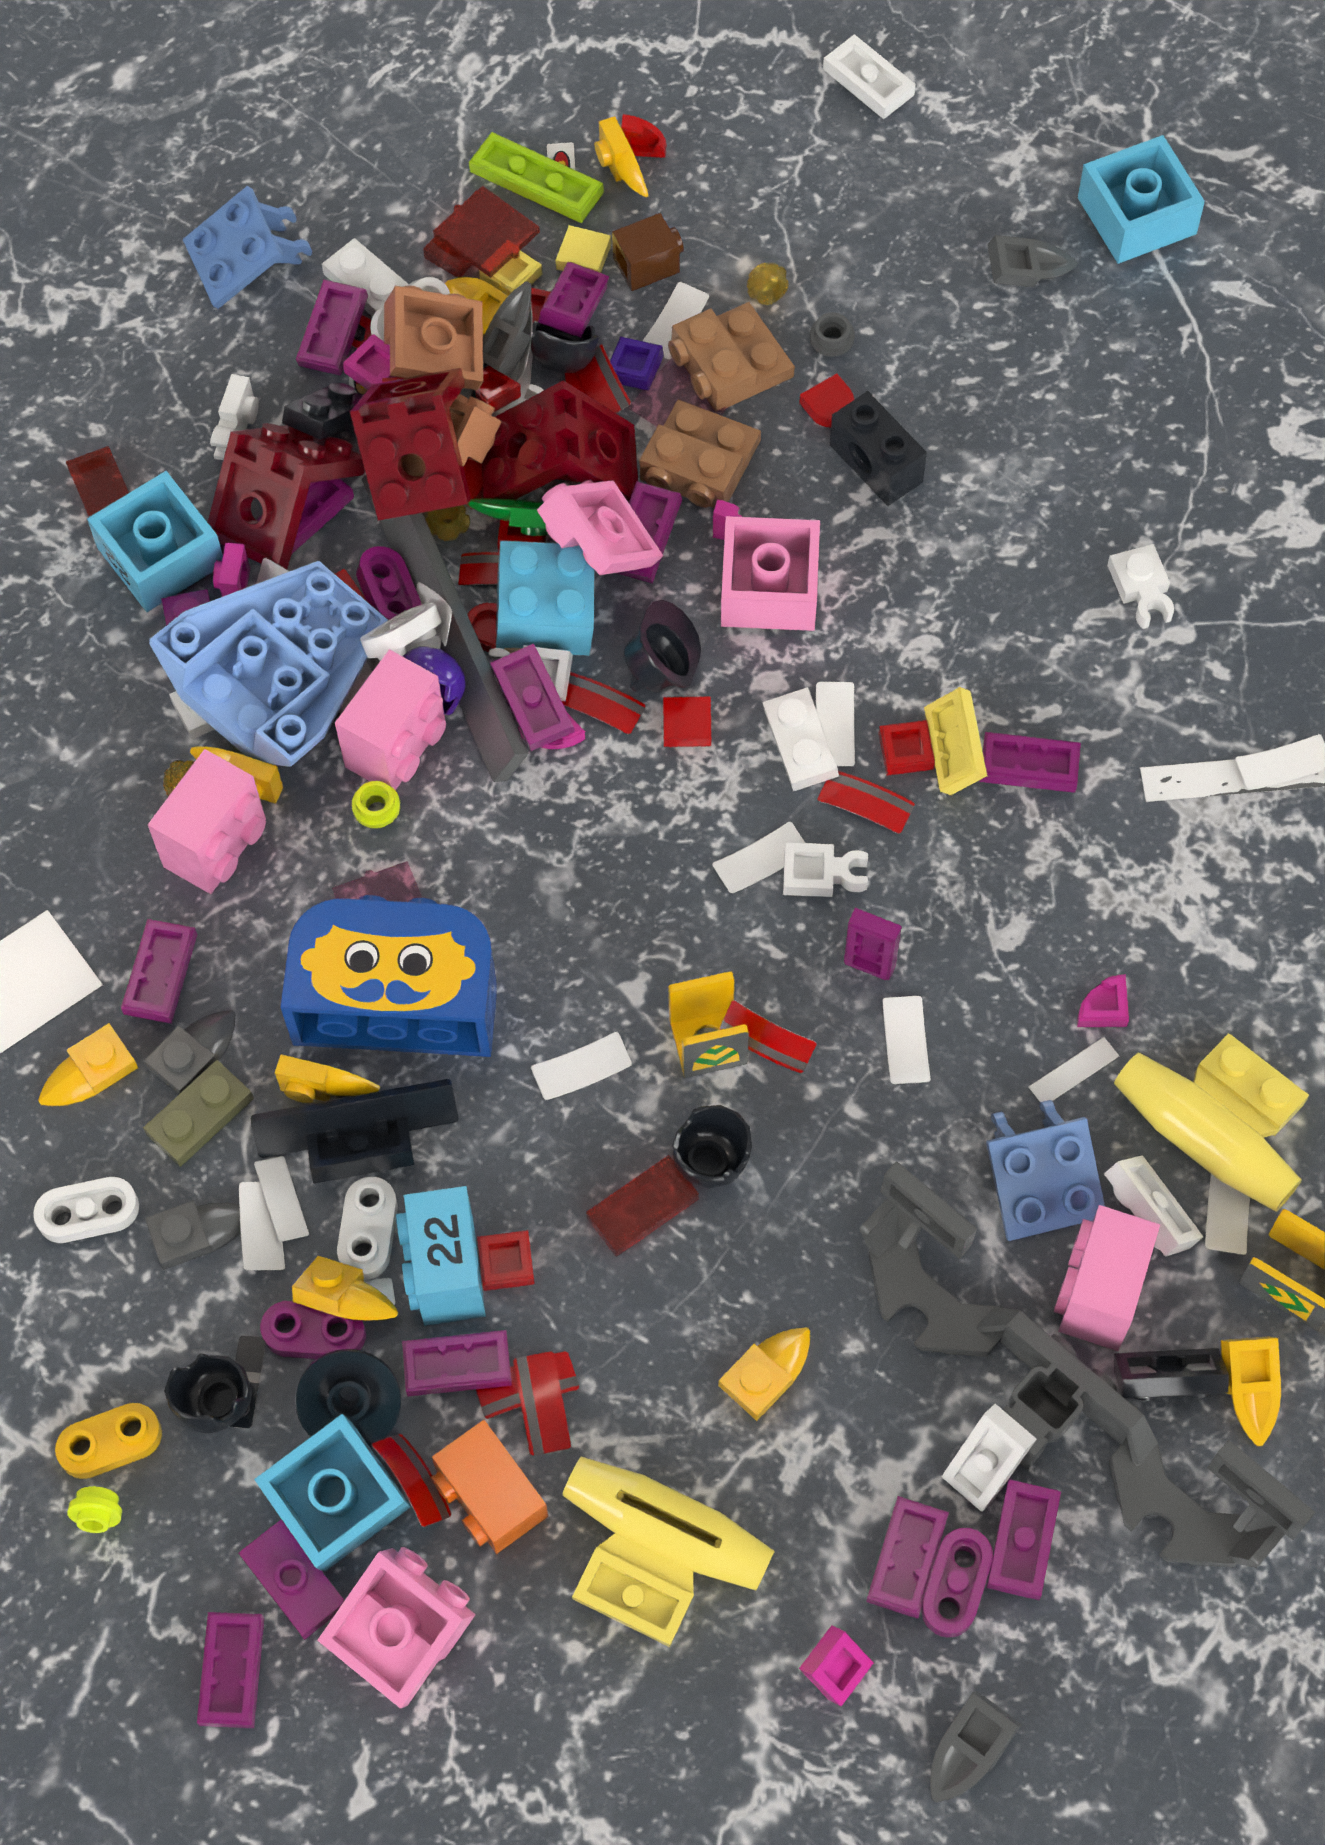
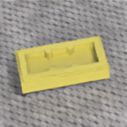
(955, 741)

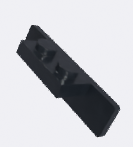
(357, 1131)

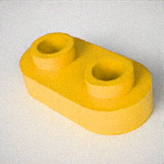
(108, 1444)

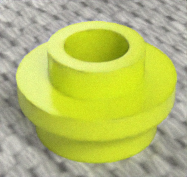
(375, 792)
(95, 1509)

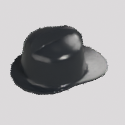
(663, 649)

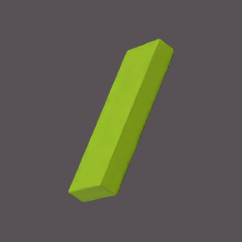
(536, 177)

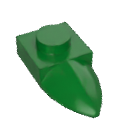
(518, 513)

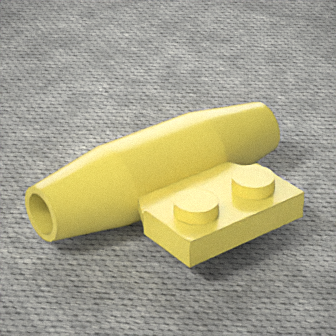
(1222, 1116)
(658, 1542)

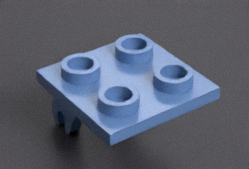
(238, 245)
(1044, 1175)

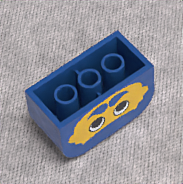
(390, 978)

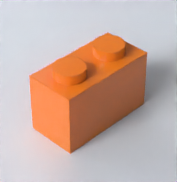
(488, 1487)

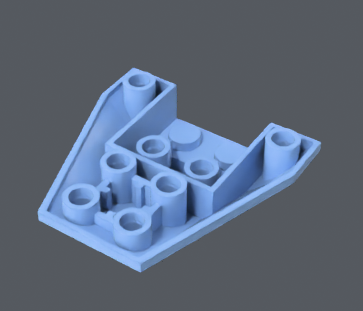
(270, 660)

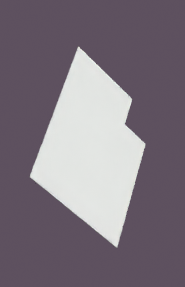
(39, 978)

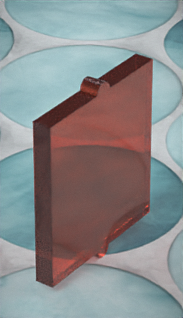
(486, 231)

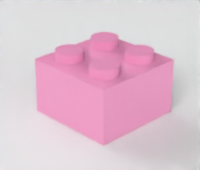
(770, 573)
(391, 721)
(208, 822)
(1109, 1277)

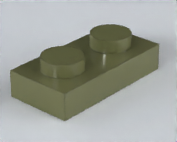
(198, 1113)

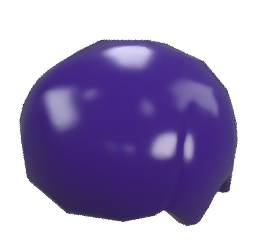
(447, 669)

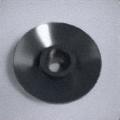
(320, 1400)

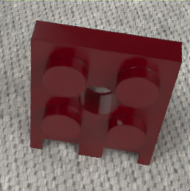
(413, 419)
(557, 436)
(277, 470)

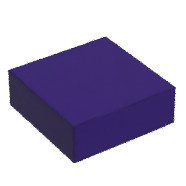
(636, 362)

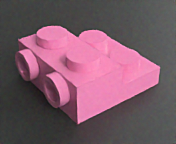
(601, 524)
(397, 1624)

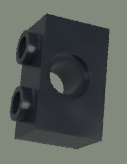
(877, 448)

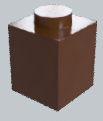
(647, 251)

